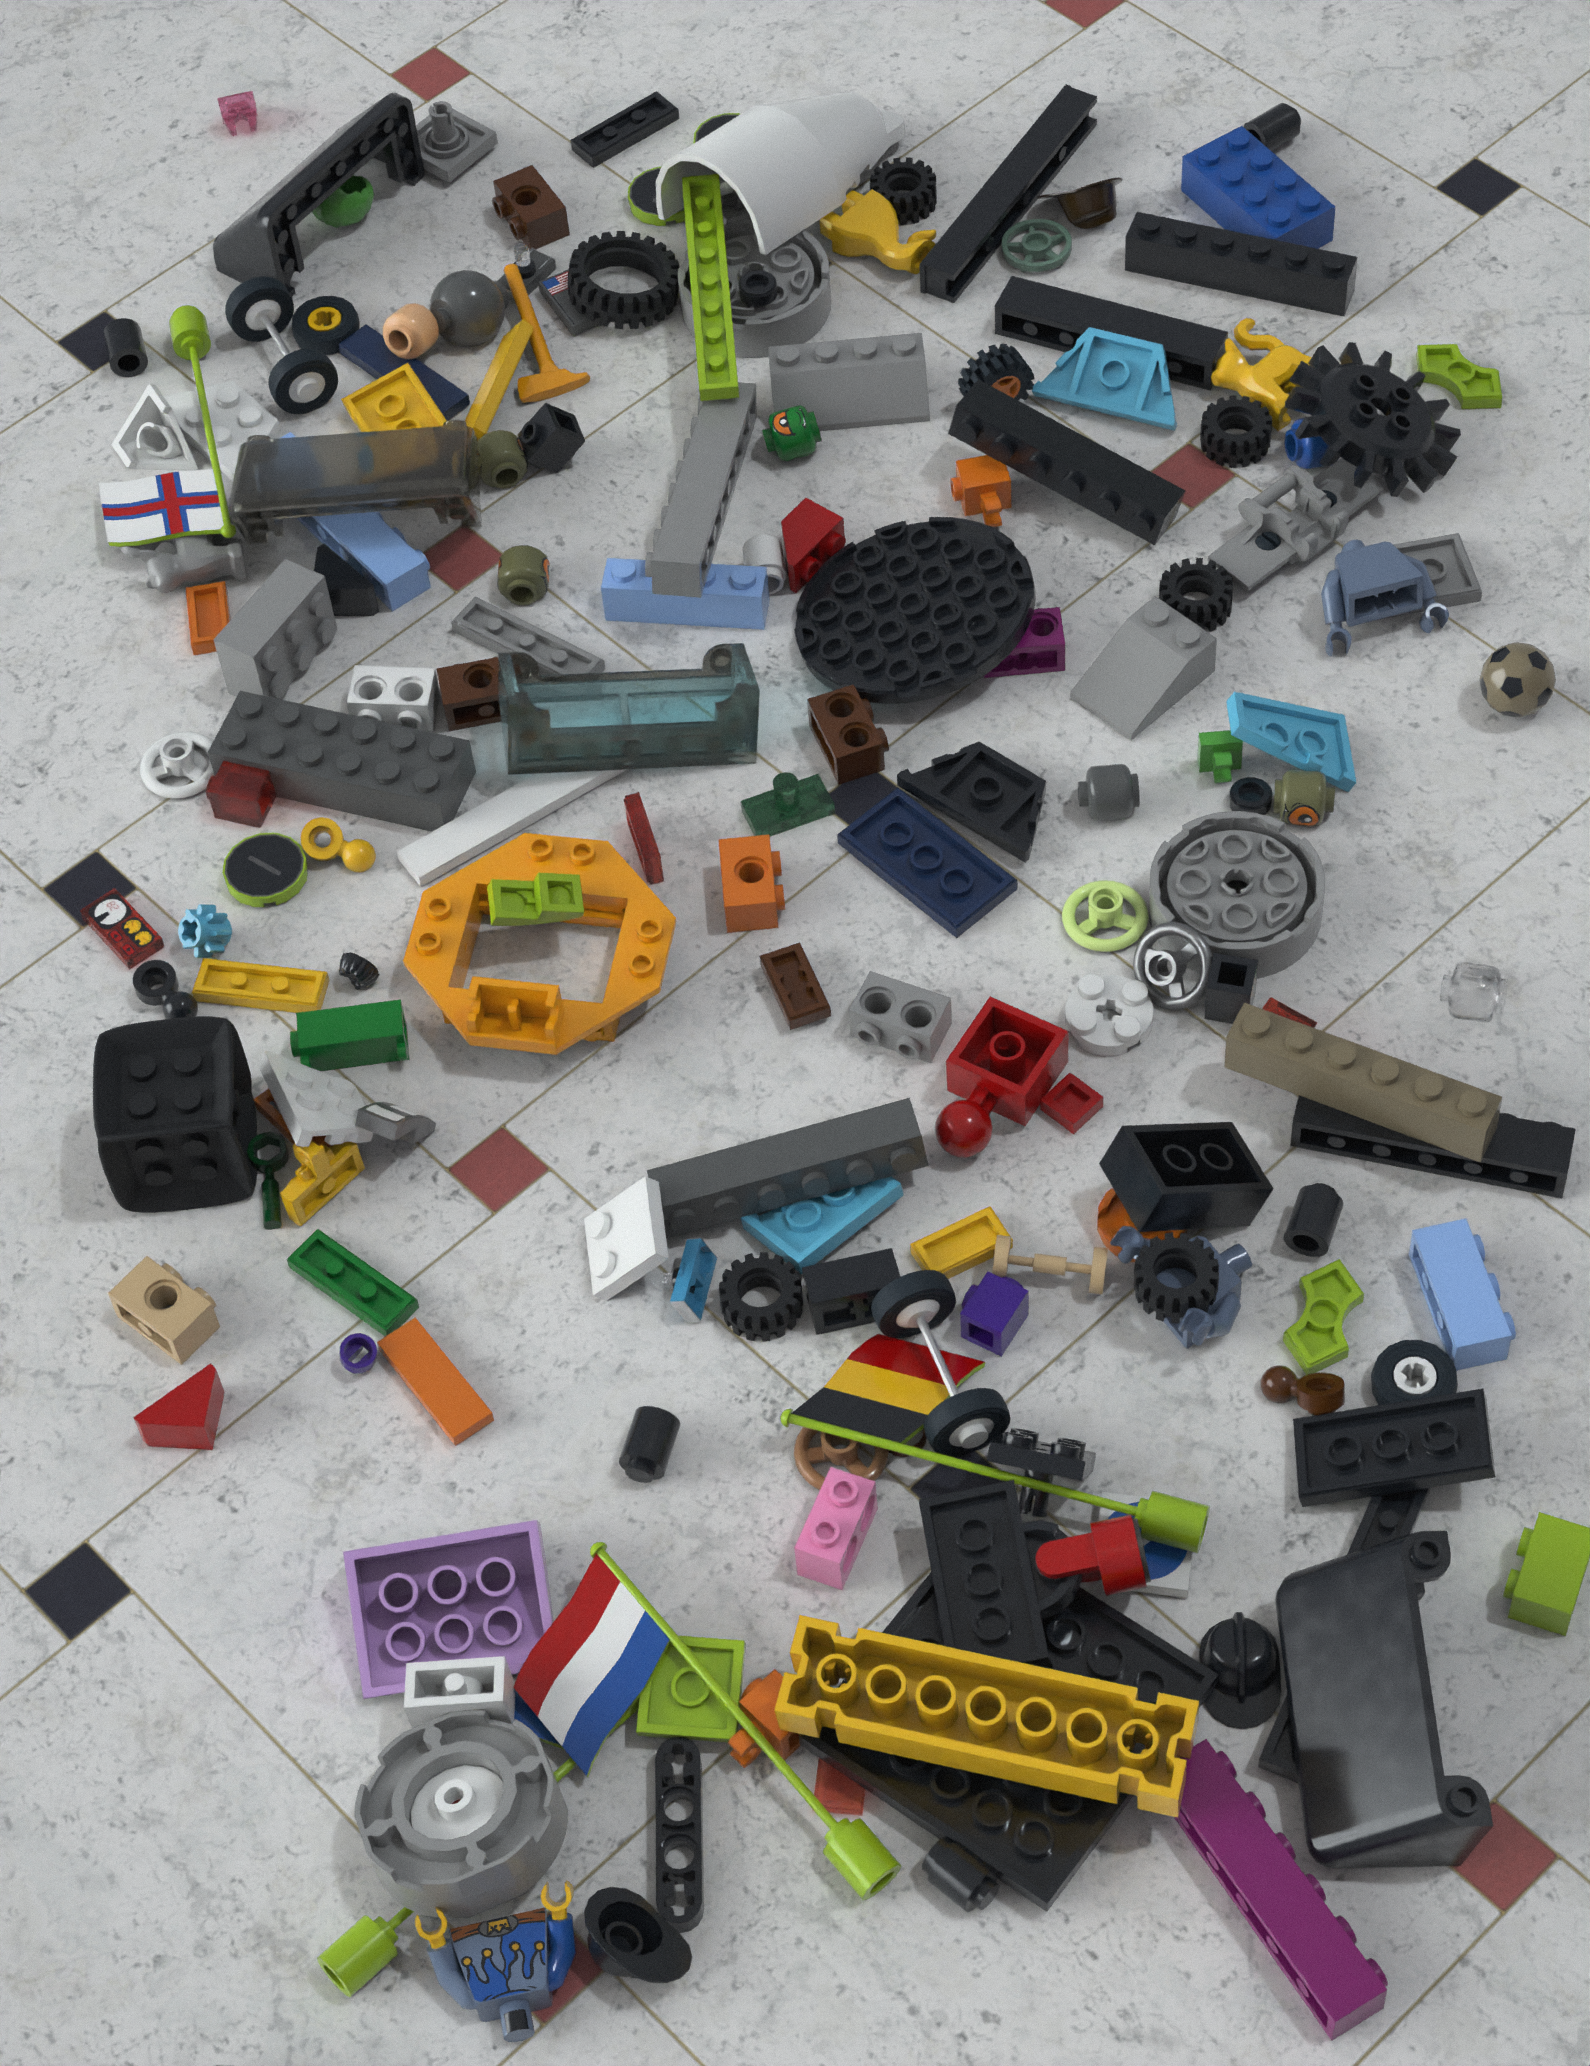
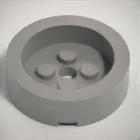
(801, 298)
(1268, 919)

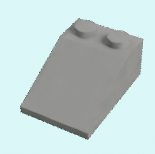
(1146, 668)

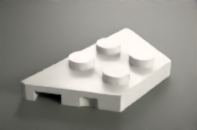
(232, 417)
(313, 1101)

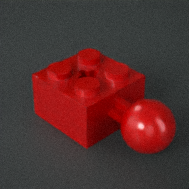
(1001, 1068)

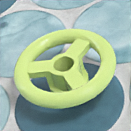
(1105, 911)

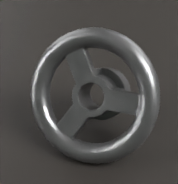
(1151, 965)

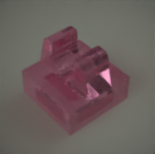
(236, 108)

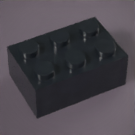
(1185, 1176)

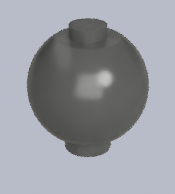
(468, 307)

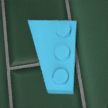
(1296, 735)
(816, 1226)

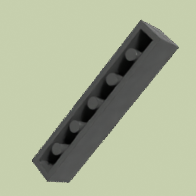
(789, 1167)

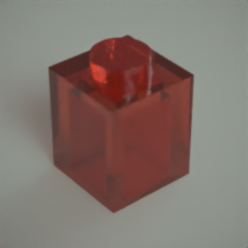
(241, 794)

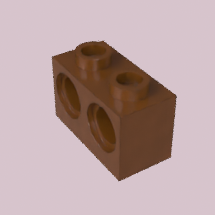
(847, 734)

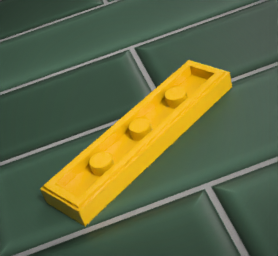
(498, 378)

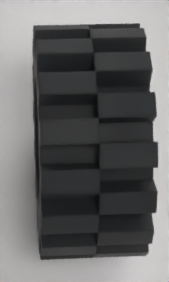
(906, 177)
(1198, 579)

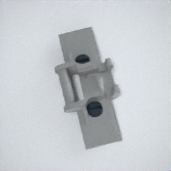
(1297, 536)

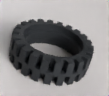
(623, 307)

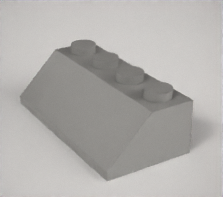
(853, 380)

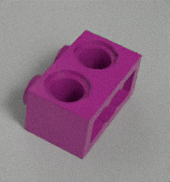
(1039, 649)

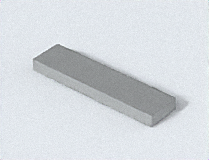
(507, 634)

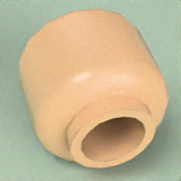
(410, 331)

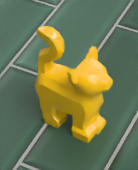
(1265, 380)

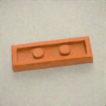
(435, 1381)

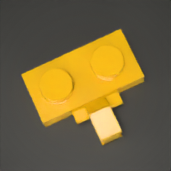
(319, 1177)

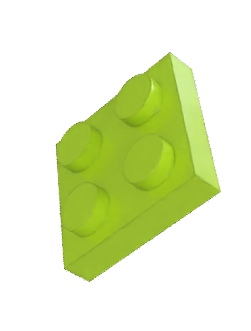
(681, 1702)

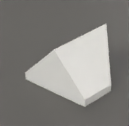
(153, 436)

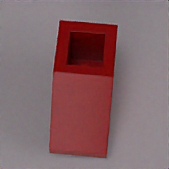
(809, 539)

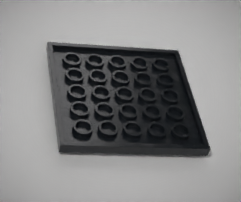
(1022, 1830)

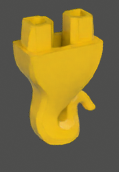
(872, 230)

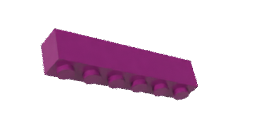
(1276, 1896)

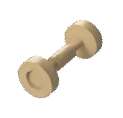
(1050, 1264)

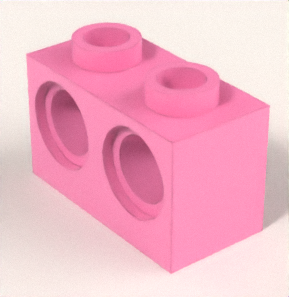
(836, 1528)

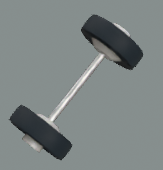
(301, 378)
(967, 1418)

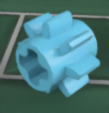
(204, 930)

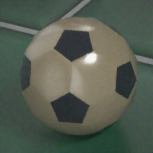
(1517, 679)

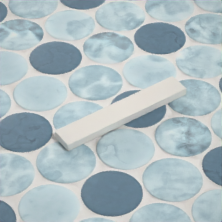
(496, 821)

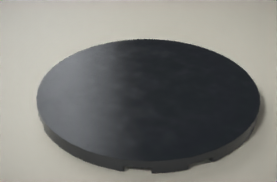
(915, 610)

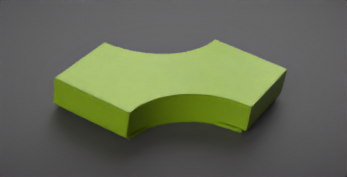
(1471, 384)
(1318, 1334)

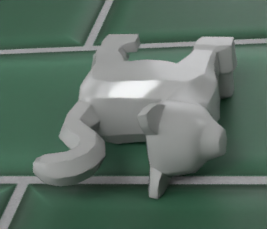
(197, 560)

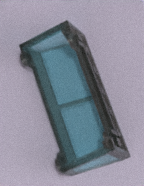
(629, 716)

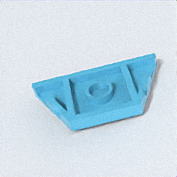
(1114, 378)

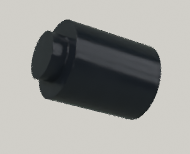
(1275, 126)
(125, 347)
(1313, 1220)
(649, 1444)

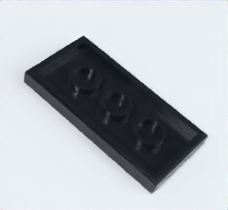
(1393, 1448)

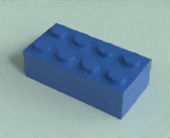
(1255, 191)

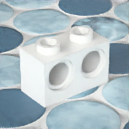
(395, 695)

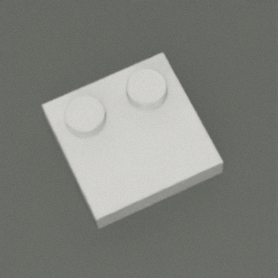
(626, 1238)

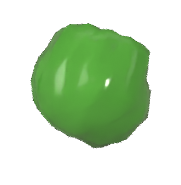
(347, 203)

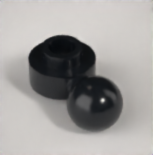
(155, 972)

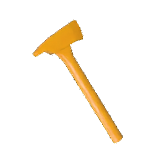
(550, 380)

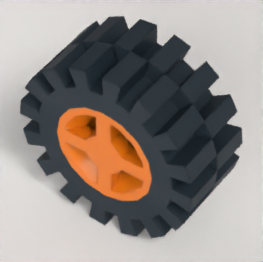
(1001, 369)

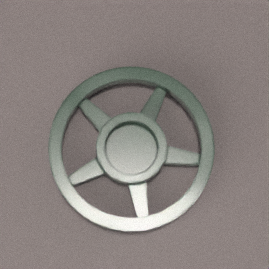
(1036, 245)

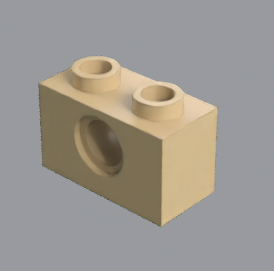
(174, 1330)

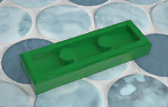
(352, 1283)

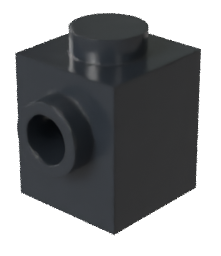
(551, 438)

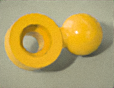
(356, 855)

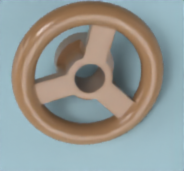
(827, 1452)

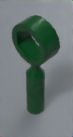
(270, 1185)

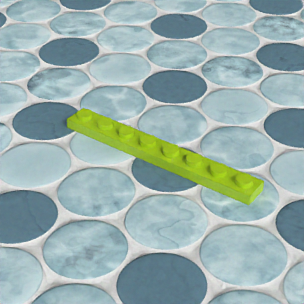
(710, 288)

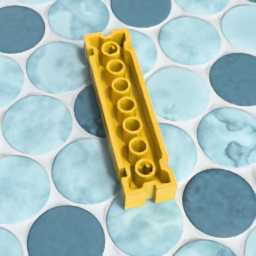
(988, 1715)

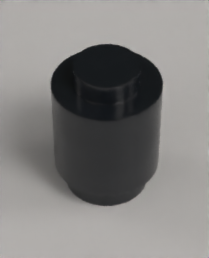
(961, 1875)

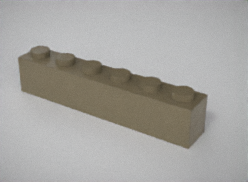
(1362, 1082)

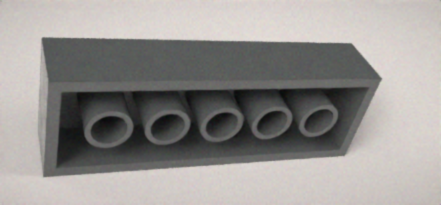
(348, 761)

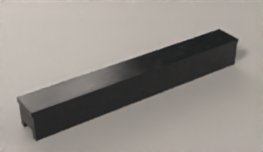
(1007, 195)

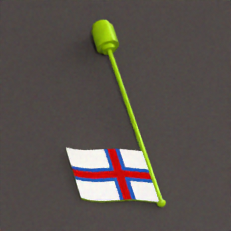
(179, 501)

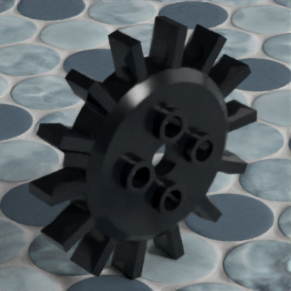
(1345, 416)

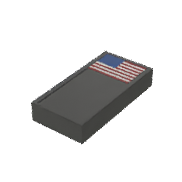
(556, 294)

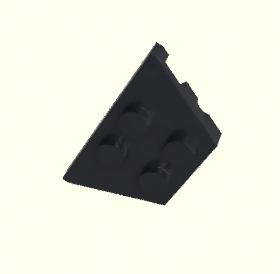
(983, 794)

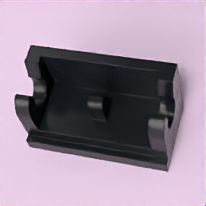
(844, 1289)

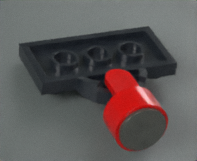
(1007, 1575)

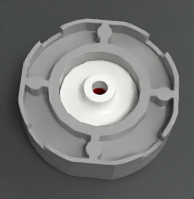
(462, 1814)

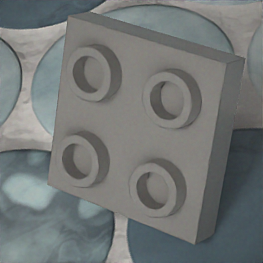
(452, 141)

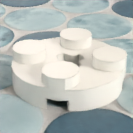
(1114, 993)

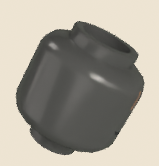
(1109, 792)

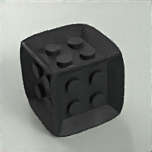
(174, 1114)

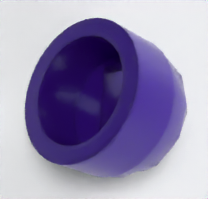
(351, 1348)

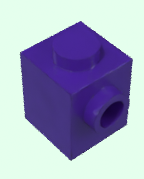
(994, 1312)

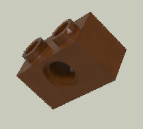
(530, 208)
(470, 693)

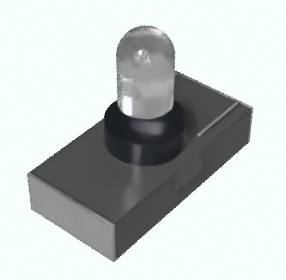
(533, 267)

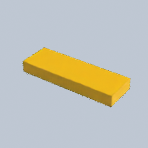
(260, 986)

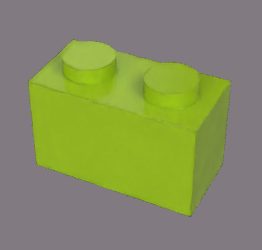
(1550, 1574)

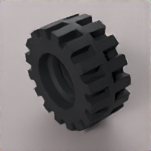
(1236, 415)
(1175, 1254)
(766, 1319)

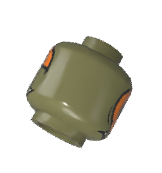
(501, 459)
(523, 574)
(1303, 798)

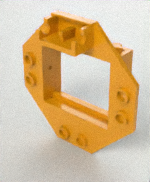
(530, 1013)

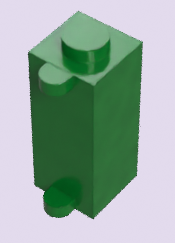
(351, 1036)

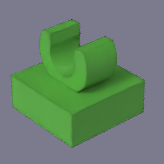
(1219, 753)

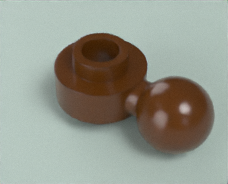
(1314, 1392)

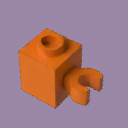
(982, 488)
(758, 1704)

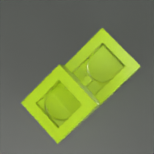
(535, 902)

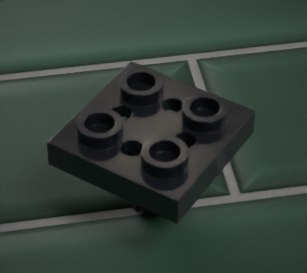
(1040, 1461)

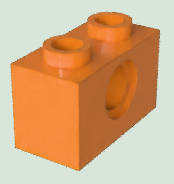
(748, 883)

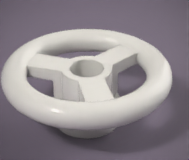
(177, 759)

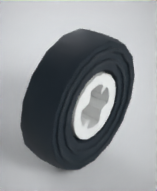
(1411, 1359)

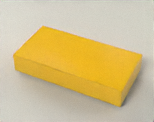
(960, 1244)

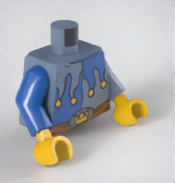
(506, 1962)

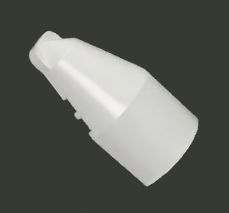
(786, 160)

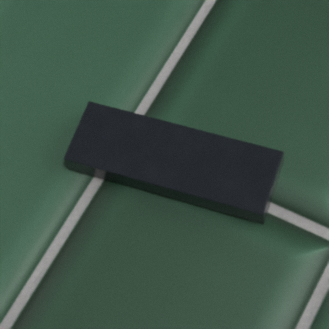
(624, 129)

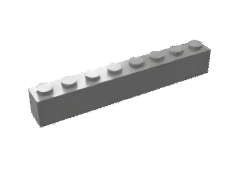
(701, 494)

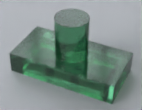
(787, 805)

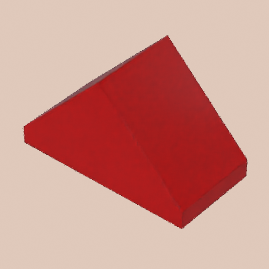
(186, 1414)

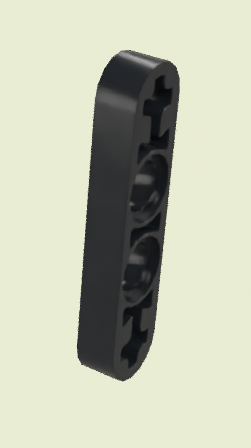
(679, 1833)

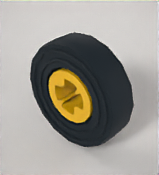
(324, 310)

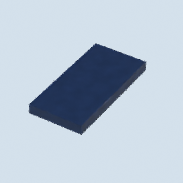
(927, 862)

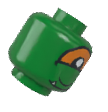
(792, 433)

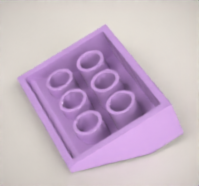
(447, 1601)

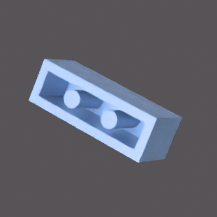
(1461, 1294)

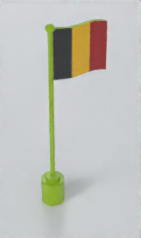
(893, 1386)

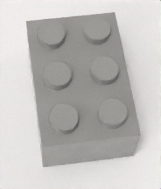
(276, 632)

